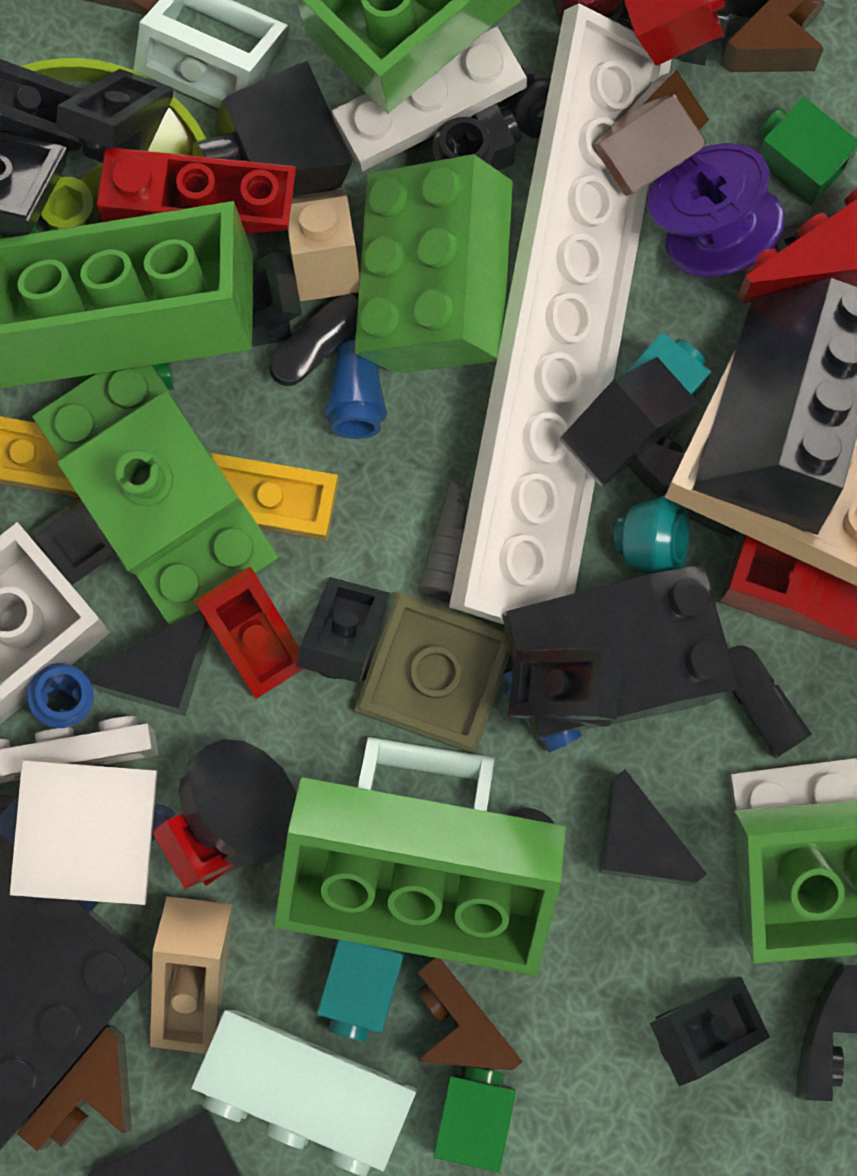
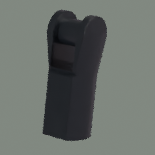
(315, 341)
(766, 703)

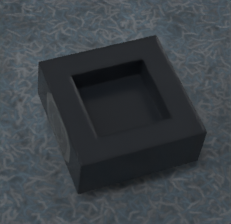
(74, 541)

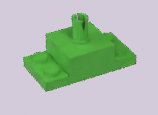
(153, 487)

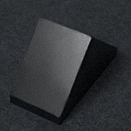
(628, 419)
(158, 669)
(640, 840)

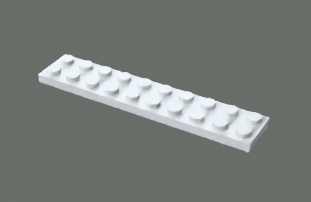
(557, 330)

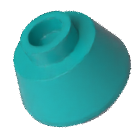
(653, 536)

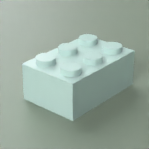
(303, 1092)

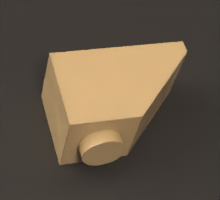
(323, 245)
(189, 973)

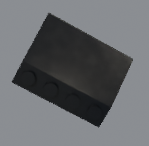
(58, 990)

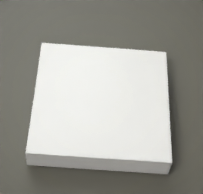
(83, 832)

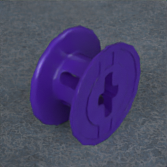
(717, 210)

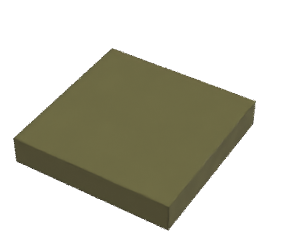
(435, 673)

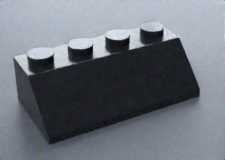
(788, 407)

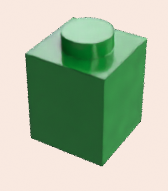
(806, 149)
(475, 1119)

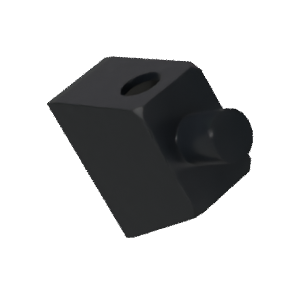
(282, 124)

